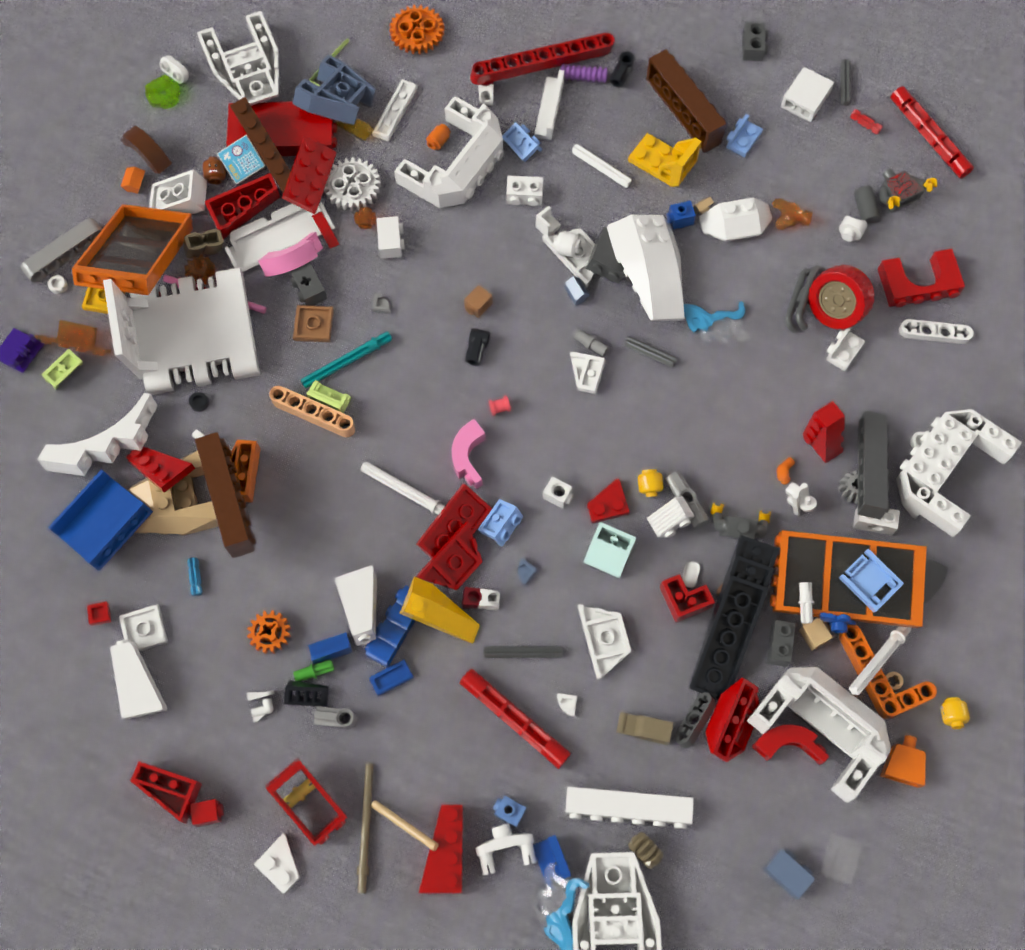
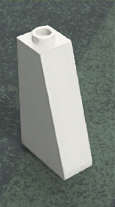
(359, 601)
(134, 683)

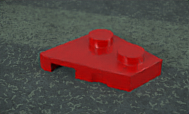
(608, 503)

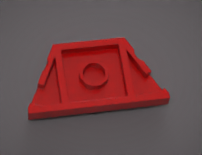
(454, 560)

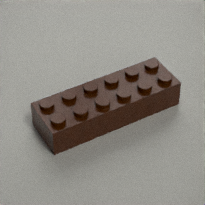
(685, 100)
(226, 495)

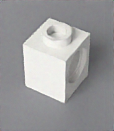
(555, 485)

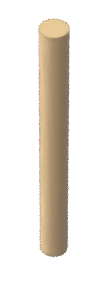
(404, 825)

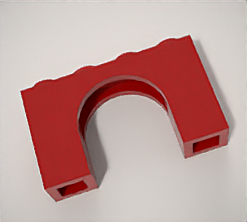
(902, 291)

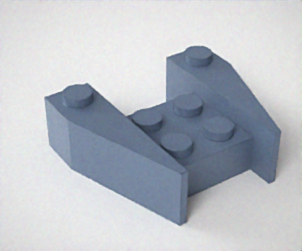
(337, 94)

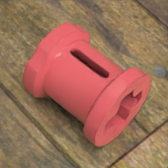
(499, 405)

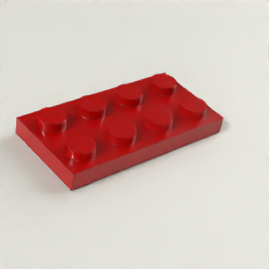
(309, 175)
(462, 507)

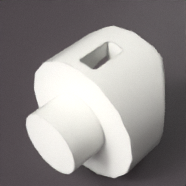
(852, 228)

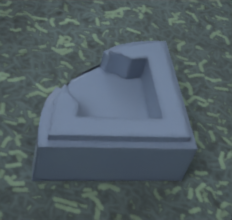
(526, 571)

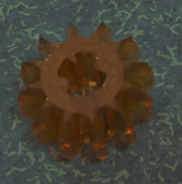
(200, 268)

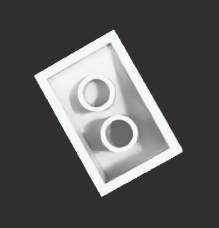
(180, 193)

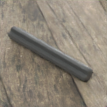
(523, 651)

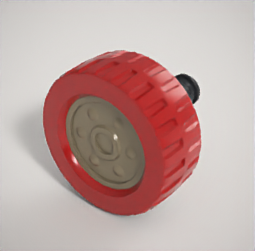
(841, 296)

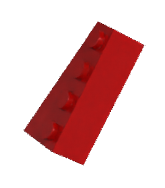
(242, 203)
(445, 865)

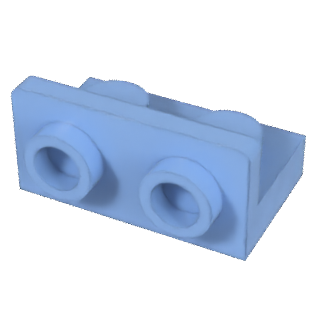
(743, 136)
(521, 142)
(501, 522)

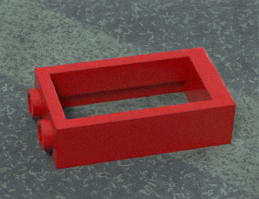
(322, 835)

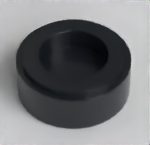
(198, 401)

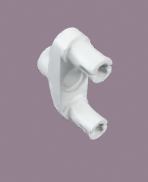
(502, 839)

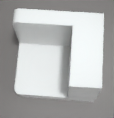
(546, 222)

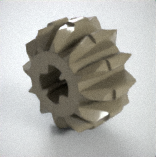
(645, 850)

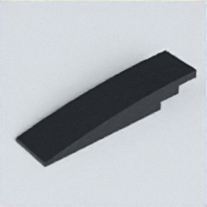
(734, 616)

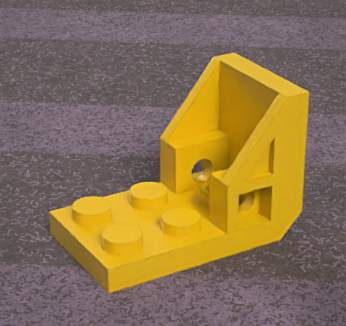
(664, 161)

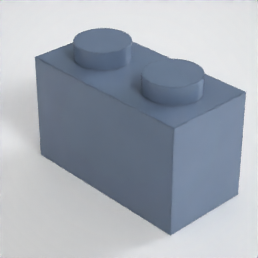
(789, 874)

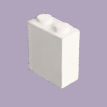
(807, 94)

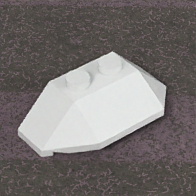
(736, 219)

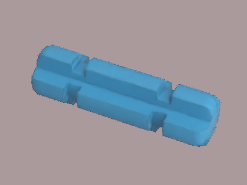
(194, 576)

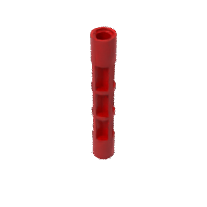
(932, 132)
(515, 718)

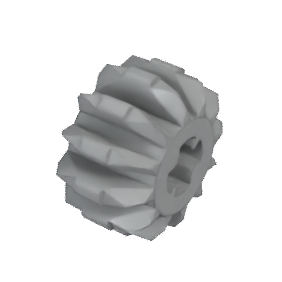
(847, 488)

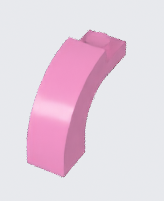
(292, 257)
(465, 440)

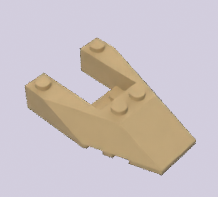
(177, 508)

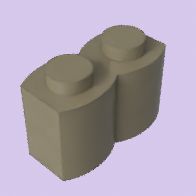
(203, 243)

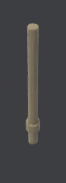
(363, 869)

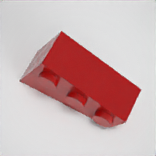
(825, 431)
(167, 789)

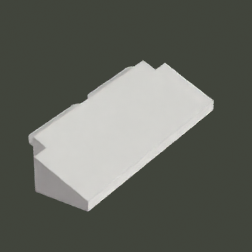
(261, 236)

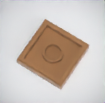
(313, 323)

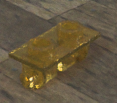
(360, 129)

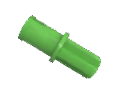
(313, 670)

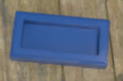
(391, 677)

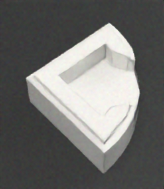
(567, 703)

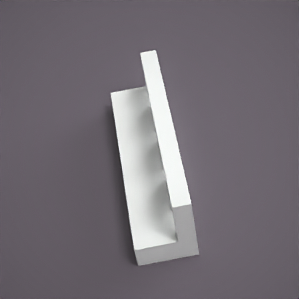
(549, 107)

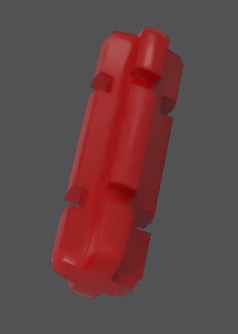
(866, 121)

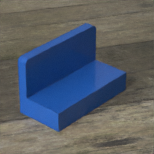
(330, 648)
(550, 852)

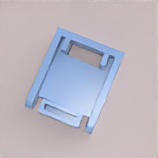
(868, 577)

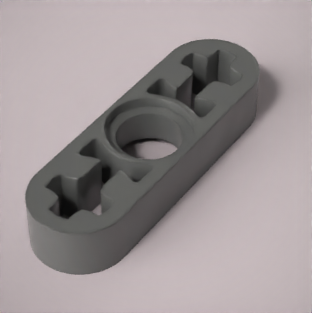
(692, 735)

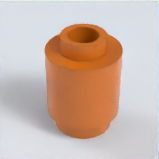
(438, 137)

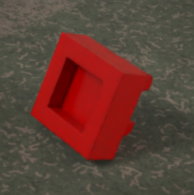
(98, 613)

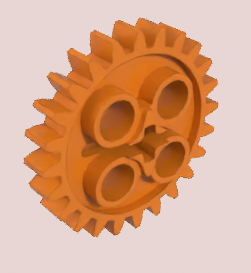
(417, 29)

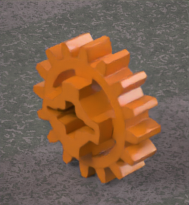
(262, 636)

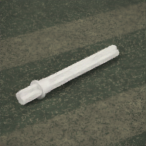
(401, 487)
(896, 638)

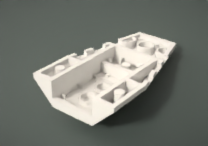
(652, 263)

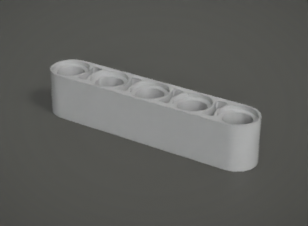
(61, 250)

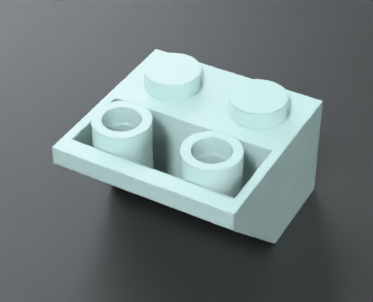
(609, 550)

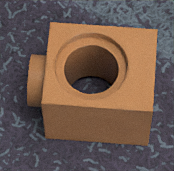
(478, 301)

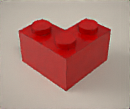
(684, 603)

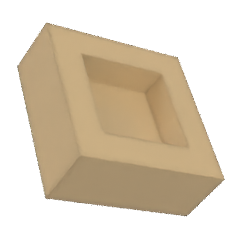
(703, 205)

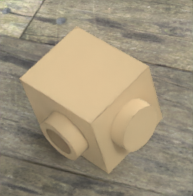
(816, 633)

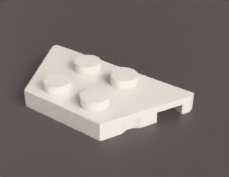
(577, 263)
(604, 637)

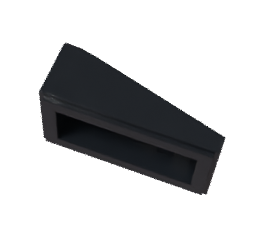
(306, 687)

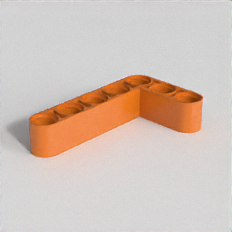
(888, 696)

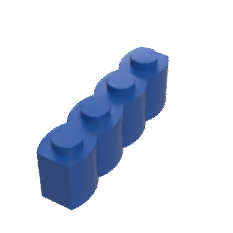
(391, 632)

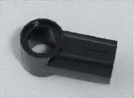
(622, 69)
(477, 343)

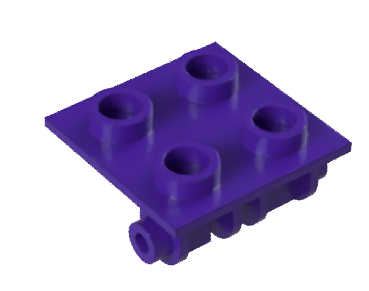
(19, 350)

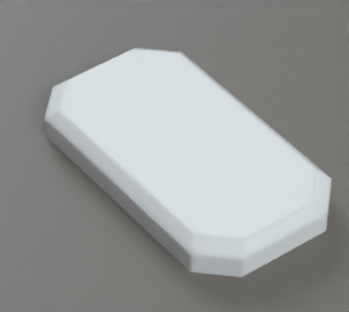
(691, 574)

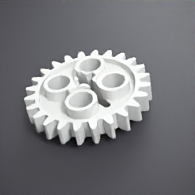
(352, 184)

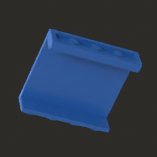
(100, 520)

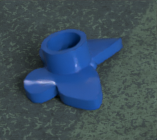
(838, 623)

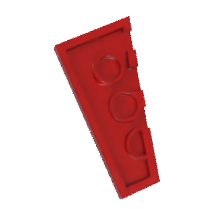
(159, 467)

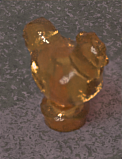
(791, 214)

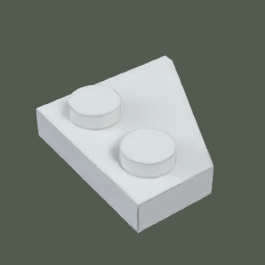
(587, 371)
(279, 865)

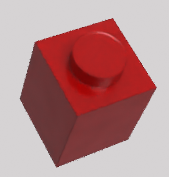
(206, 812)

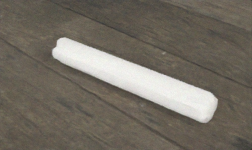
(601, 165)

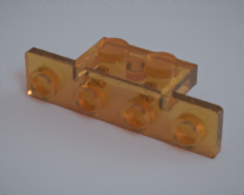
(75, 335)

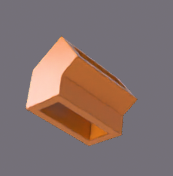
(132, 179)

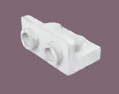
(845, 349)

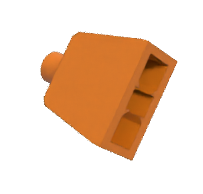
(906, 763)

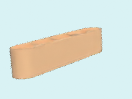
(307, 404)

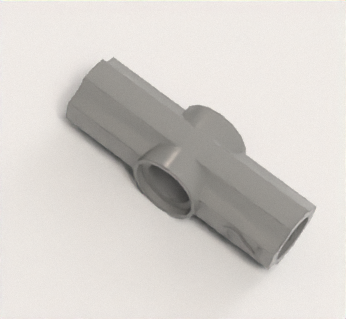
(680, 488)

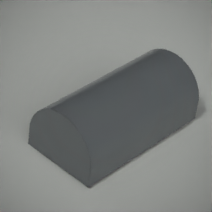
(867, 204)

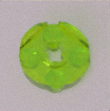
(161, 84)

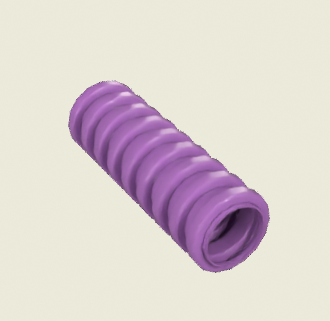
(584, 73)

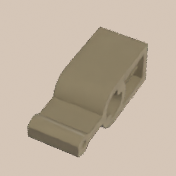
(645, 728)

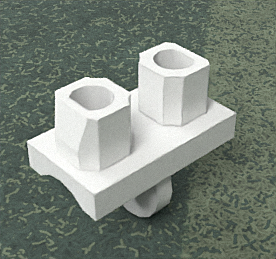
(800, 498)

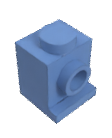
(512, 818)

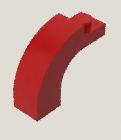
(790, 735)

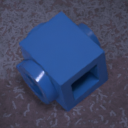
(681, 215)

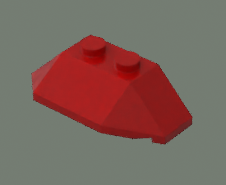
(728, 727)

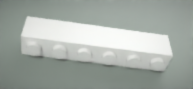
(629, 806)

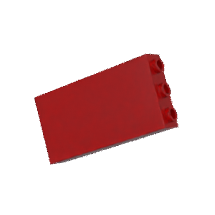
(286, 126)

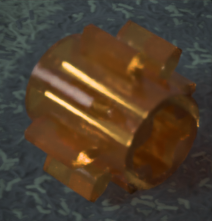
(365, 218)

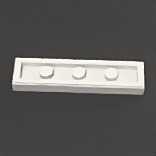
(395, 110)

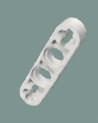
(935, 328)

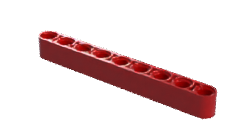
(535, 60)

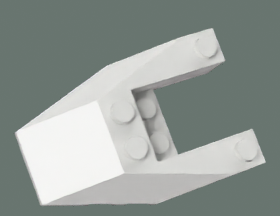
(247, 70)
(615, 905)

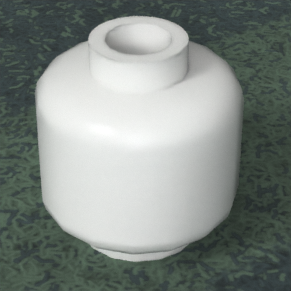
(567, 244)

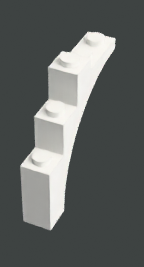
(104, 447)

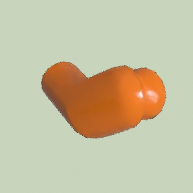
(783, 470)

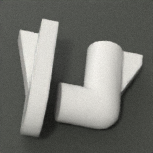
(267, 708)

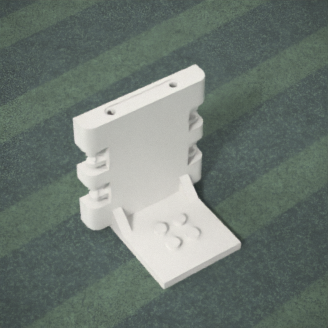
(184, 331)

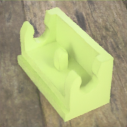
(61, 368)
(328, 396)

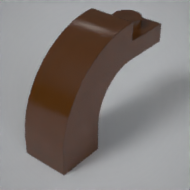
(147, 149)

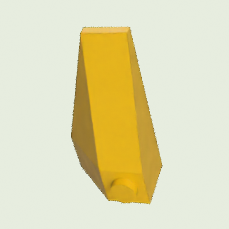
(433, 608)

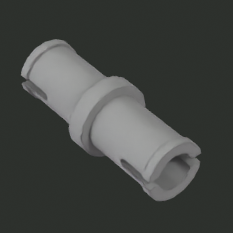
(590, 342)

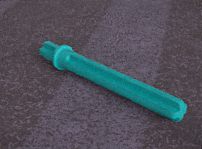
(370, 346)

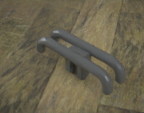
(800, 297)

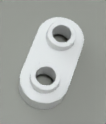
(174, 69)

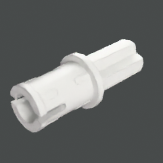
(806, 602)

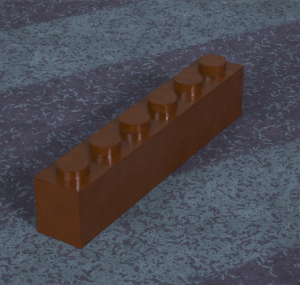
(261, 141)

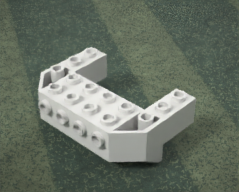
(470, 166)
(937, 458)
(836, 716)

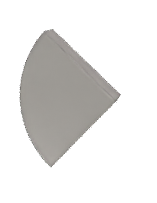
(380, 304)

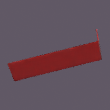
(325, 229)

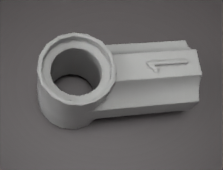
(333, 717)

